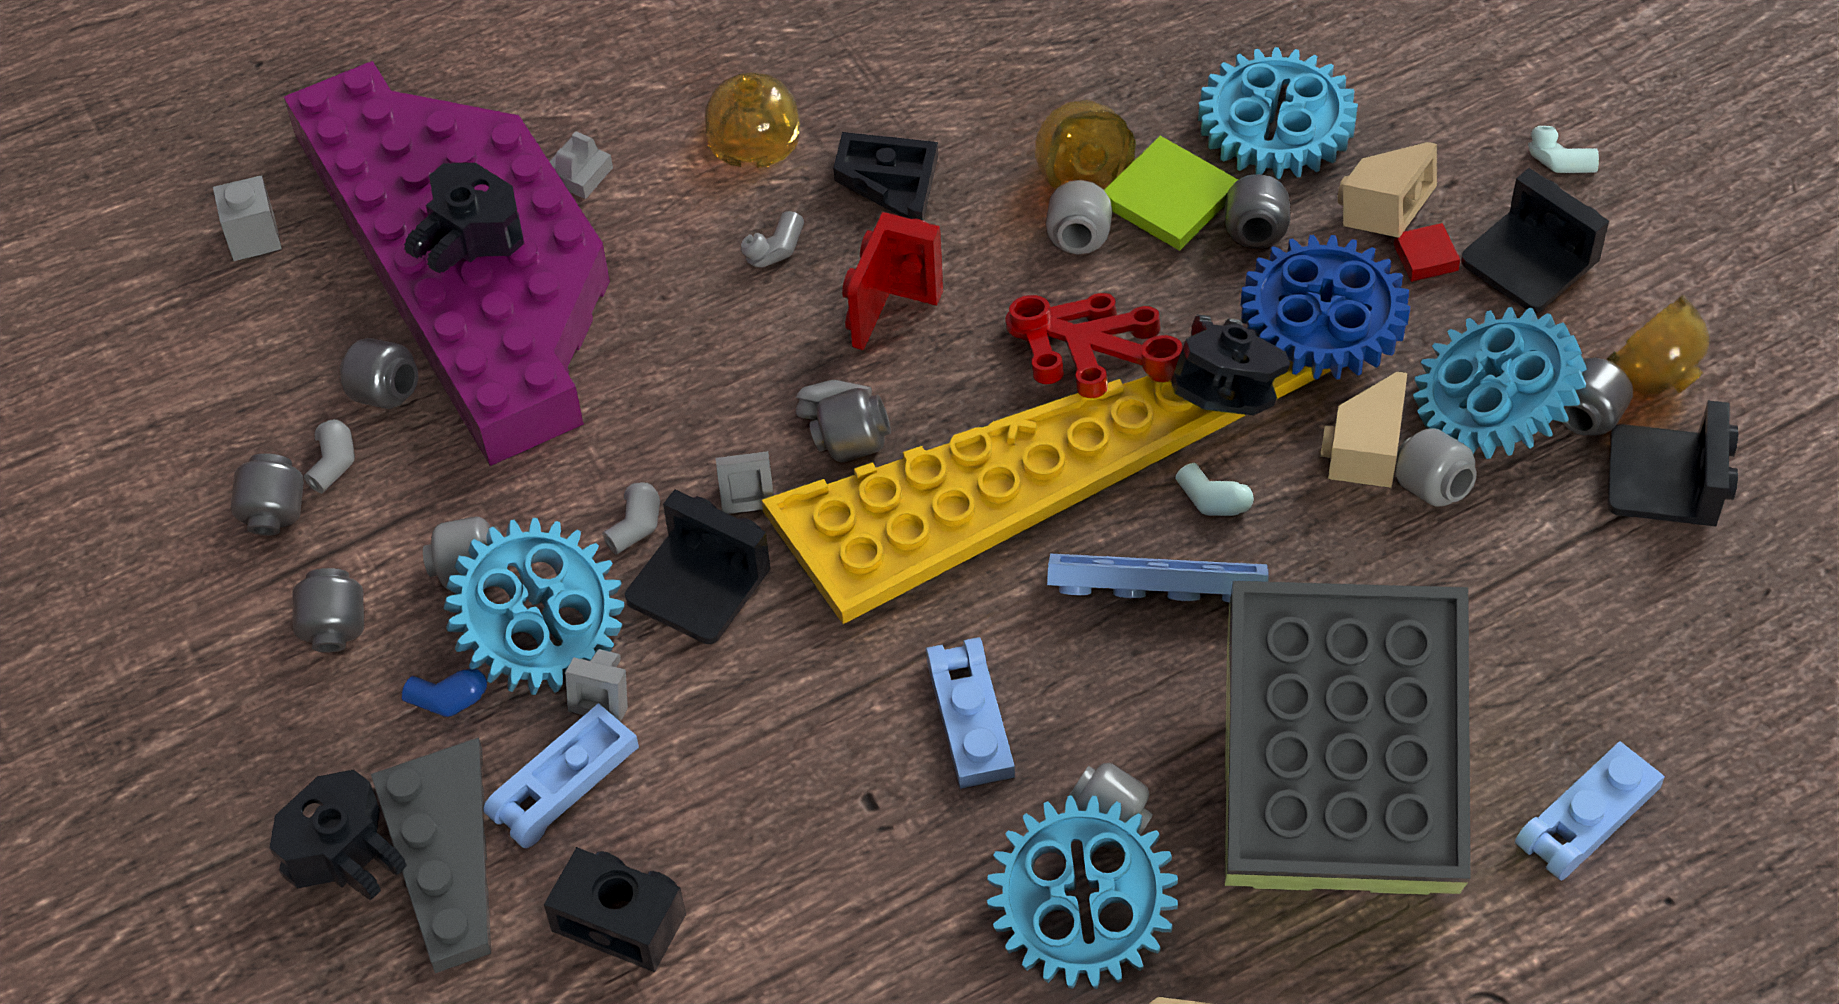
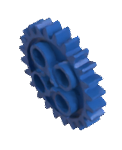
(1326, 305)

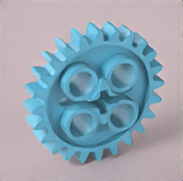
(1310, 123)
(1501, 381)
(490, 625)
(1133, 884)

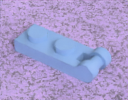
(970, 714)
(561, 775)
(1590, 810)

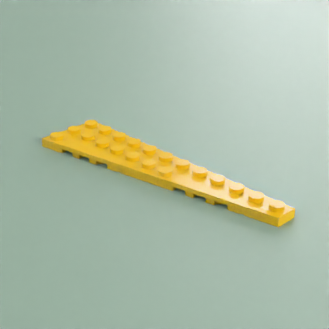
(948, 503)

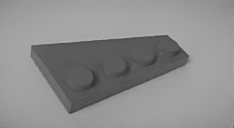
(439, 830)

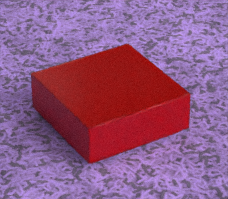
(1427, 252)

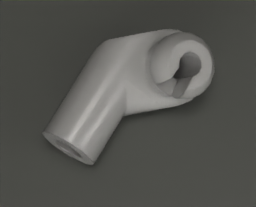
(781, 245)
(811, 395)
(336, 453)
(639, 520)

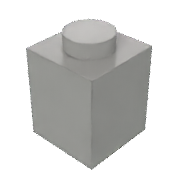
(247, 218)

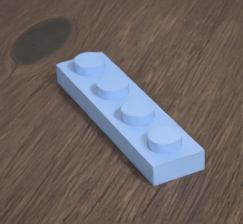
(1134, 576)

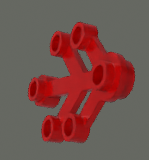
(1035, 320)

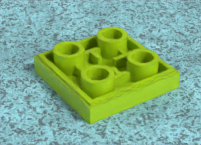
(1169, 192)

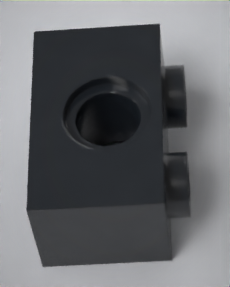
(632, 933)

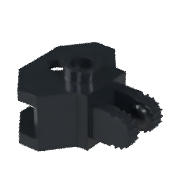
(466, 220)
(1228, 364)
(336, 838)

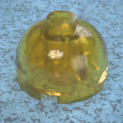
(752, 120)
(1084, 144)
(1665, 350)

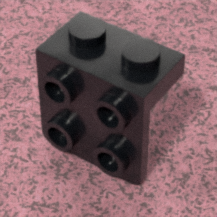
(1539, 244)
(1674, 471)
(701, 569)

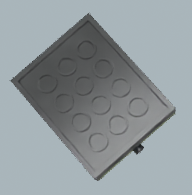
(1347, 737)

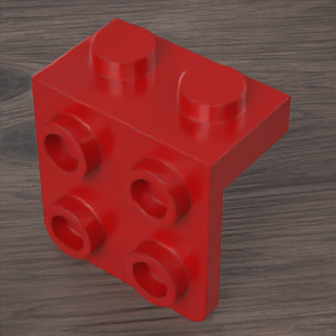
(895, 259)

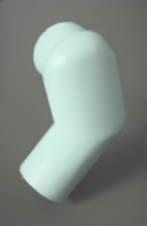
(1559, 159)
(1214, 497)

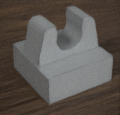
(581, 164)
(744, 481)
(597, 683)

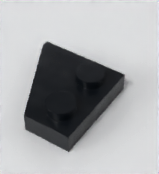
(888, 171)

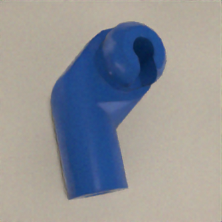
(447, 696)

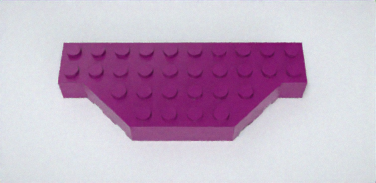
(490, 326)

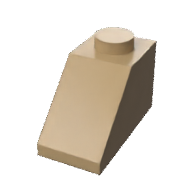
(1389, 189)
(1367, 434)

